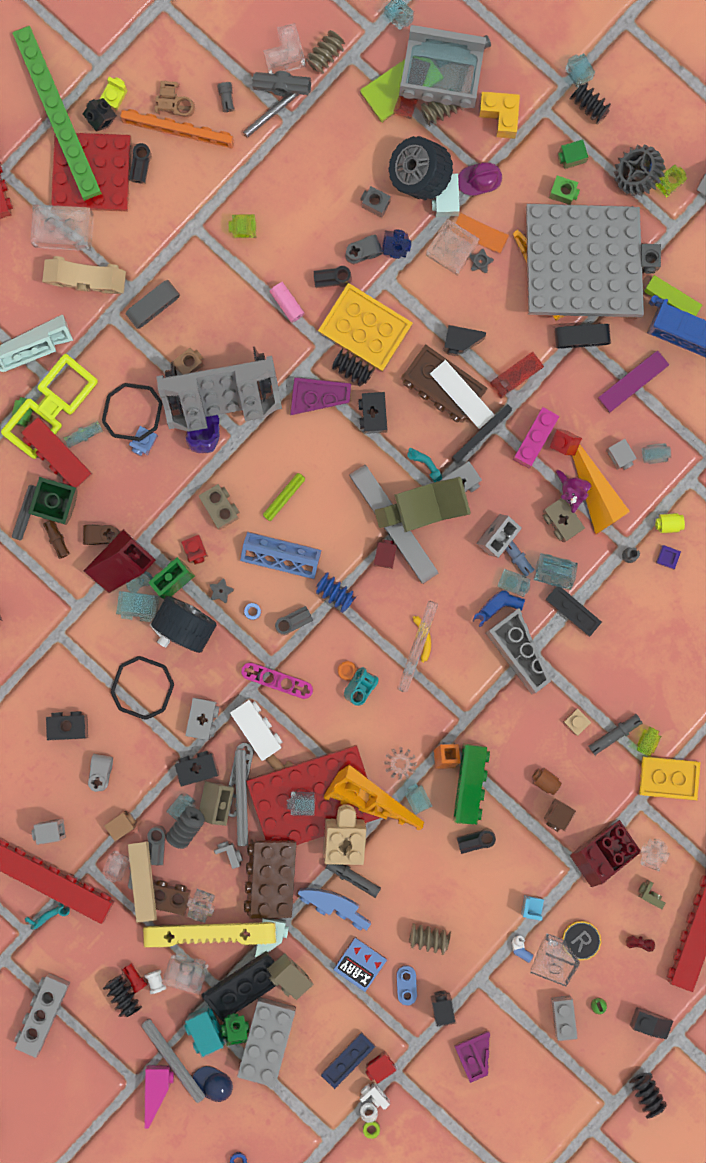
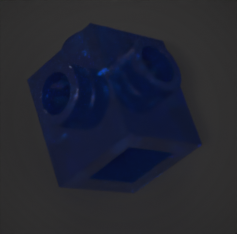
(396, 243)

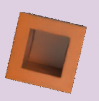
(447, 756)

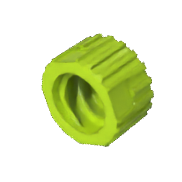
(375, 1134)

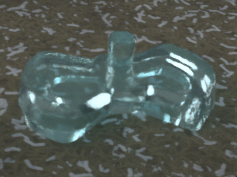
(135, 584)

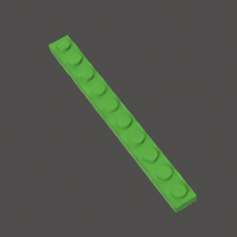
(56, 113)

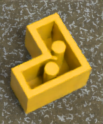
(501, 107)

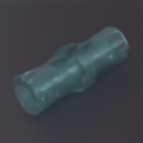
(83, 434)

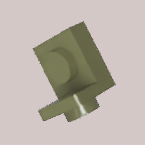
(652, 898)

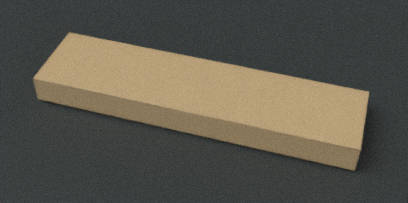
(142, 882)

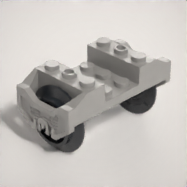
(219, 392)

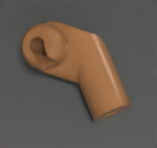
(276, 764)

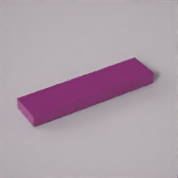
(633, 381)

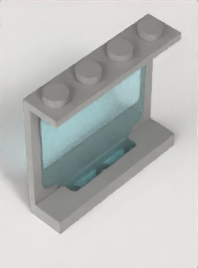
(442, 66)

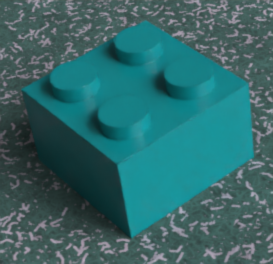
(204, 1031)

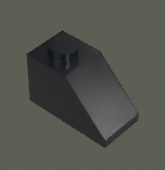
(461, 339)
(651, 1023)

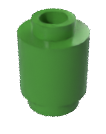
(26, 417)

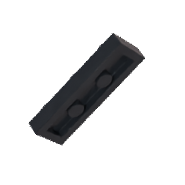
(573, 611)

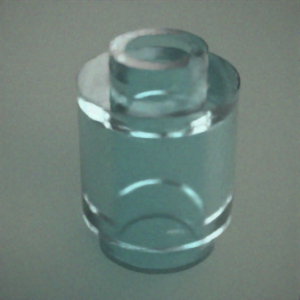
(656, 453)

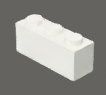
(257, 729)

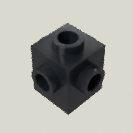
(99, 114)

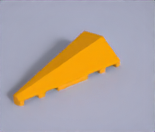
(602, 502)
(355, 789)

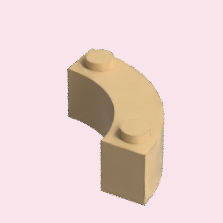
(84, 277)

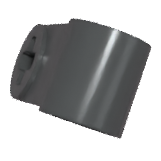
(367, 249)

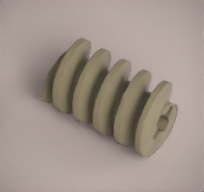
(325, 51)
(436, 110)
(429, 939)

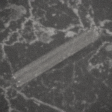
(417, 647)

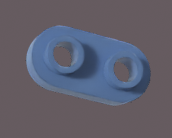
(406, 985)

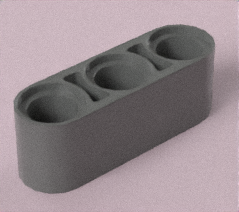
(152, 304)

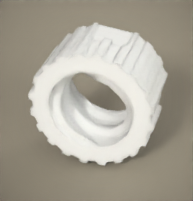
(371, 1118)

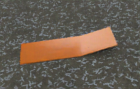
(488, 236)

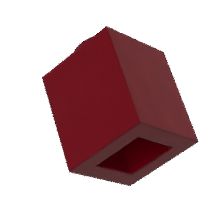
(385, 554)

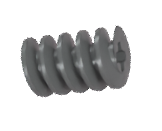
(185, 828)

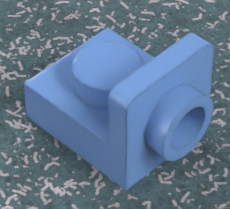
(145, 445)

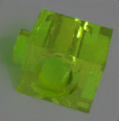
(667, 187)
(243, 226)

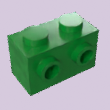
(171, 578)

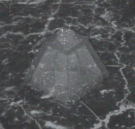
(555, 961)

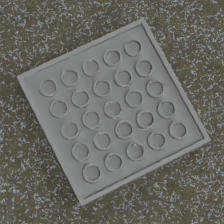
(584, 260)

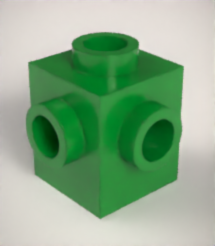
(231, 1035)

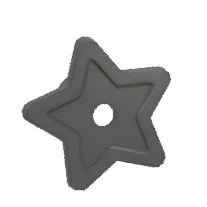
(482, 266)
(226, 591)

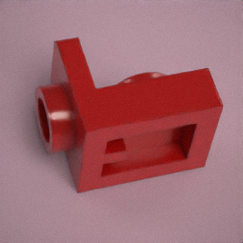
(194, 549)

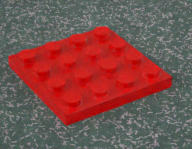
(110, 165)

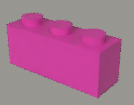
(536, 437)

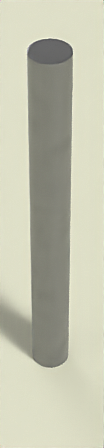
(269, 114)

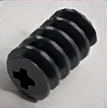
(591, 101)
(352, 368)
(121, 996)
(649, 1094)

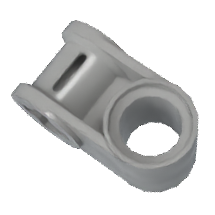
(100, 769)

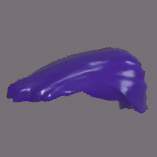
(204, 439)

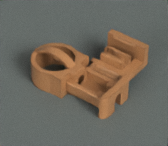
(167, 91)

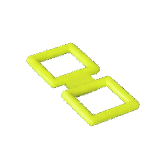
(51, 404)

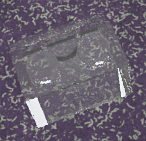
(185, 973)

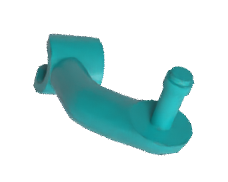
(420, 457)
(47, 915)

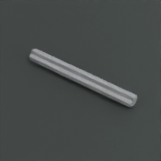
(241, 798)
(173, 1061)

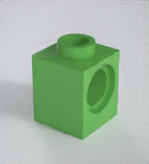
(561, 182)

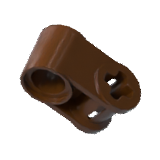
(98, 534)

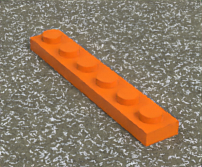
(170, 126)

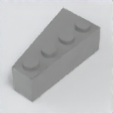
(519, 650)

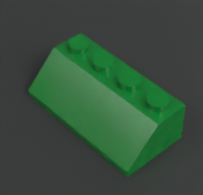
(470, 784)

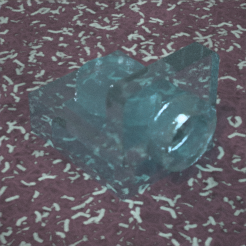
(514, 583)
(180, 804)

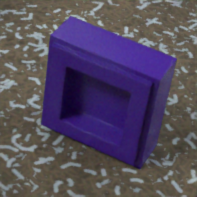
(668, 557)

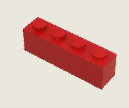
(56, 453)

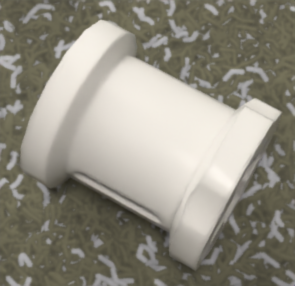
(155, 981)

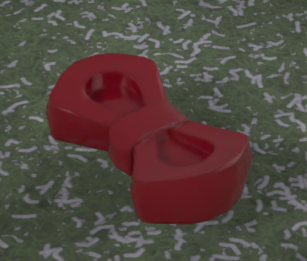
(648, 945)

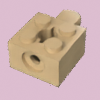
(344, 838)

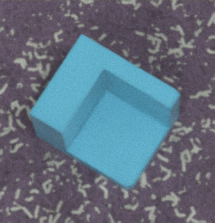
(532, 908)

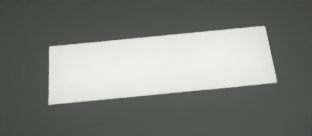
(462, 394)

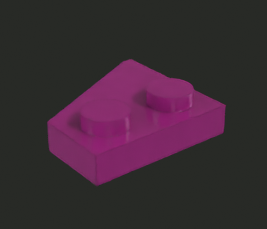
(474, 1056)

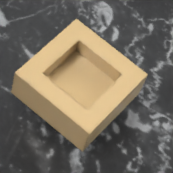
(577, 722)

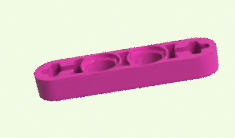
(276, 683)

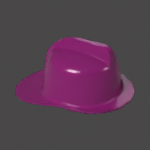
(479, 178)

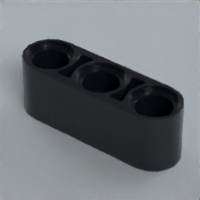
(582, 336)

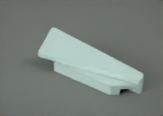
(34, 343)

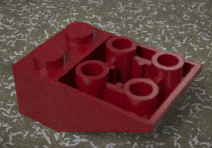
(119, 562)
(605, 854)

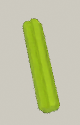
(284, 496)

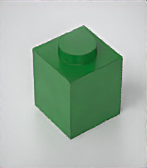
(573, 154)

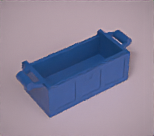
(678, 327)

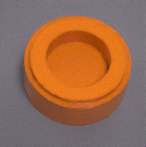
(347, 670)

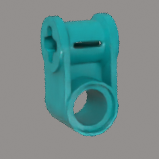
(359, 684)

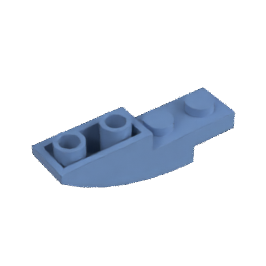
(328, 901)

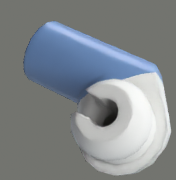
(519, 948)

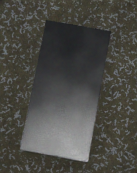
(241, 987)

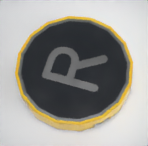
(582, 939)

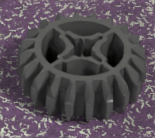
(637, 162)

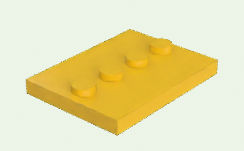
(365, 327)

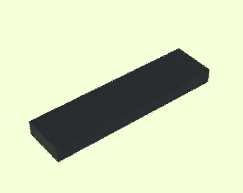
(482, 434)

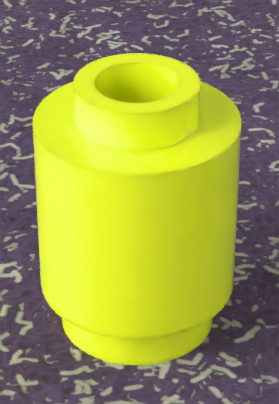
(670, 523)

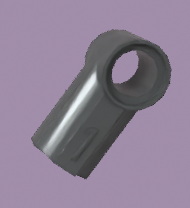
(295, 620)
(156, 847)

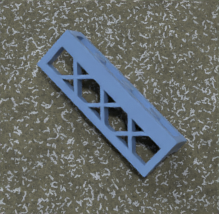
(280, 551)

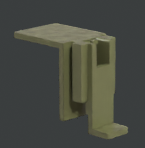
(426, 505)

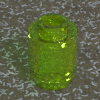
(648, 741)

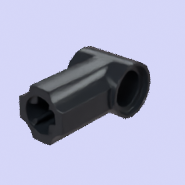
(140, 165)
(329, 277)
(474, 842)

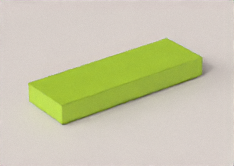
(675, 297)

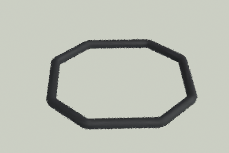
(131, 437)
(117, 678)

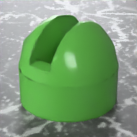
(594, 1007)

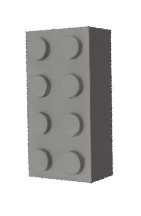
(266, 1042)

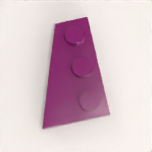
(318, 394)

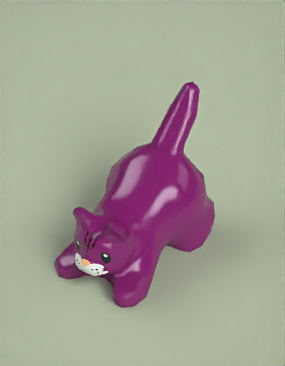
(573, 490)

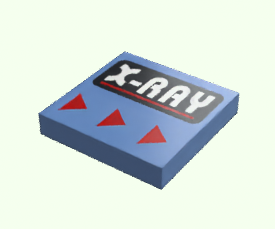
(360, 964)

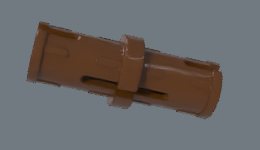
(56, 539)

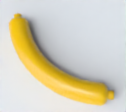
(427, 646)

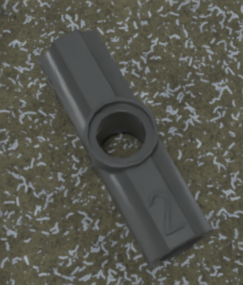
(281, 83)

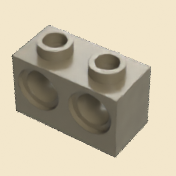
(215, 509)

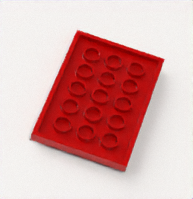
(314, 775)

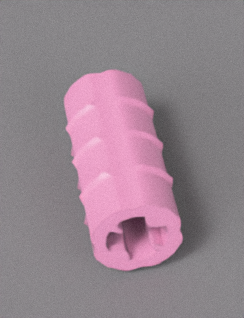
(287, 302)

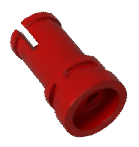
(134, 978)

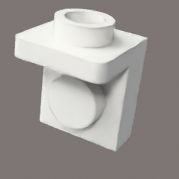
(377, 1094)

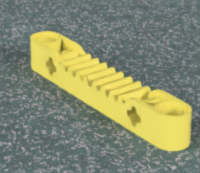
(159, 935)

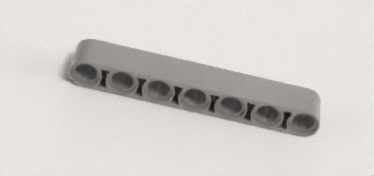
(404, 540)

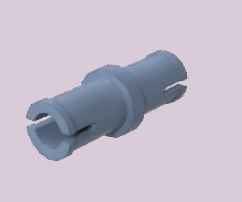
(519, 559)

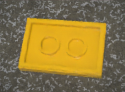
(669, 778)

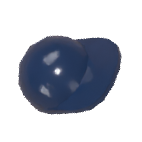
(213, 1083)

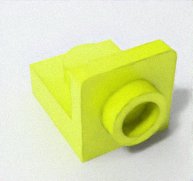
(114, 92)

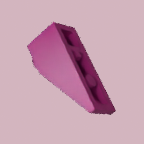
(157, 1082)

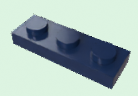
(348, 1060)

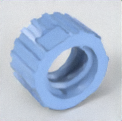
(248, 607)

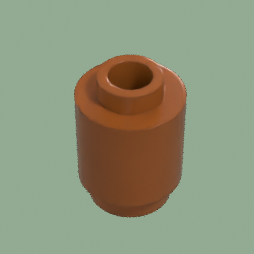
(546, 781)

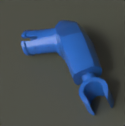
(497, 602)

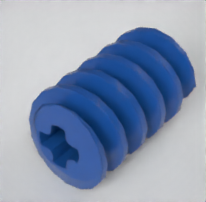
(335, 592)

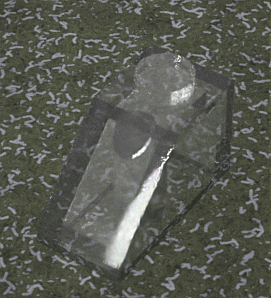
(116, 866)

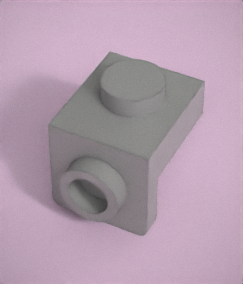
(233, 854)

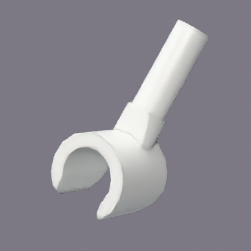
(163, 641)

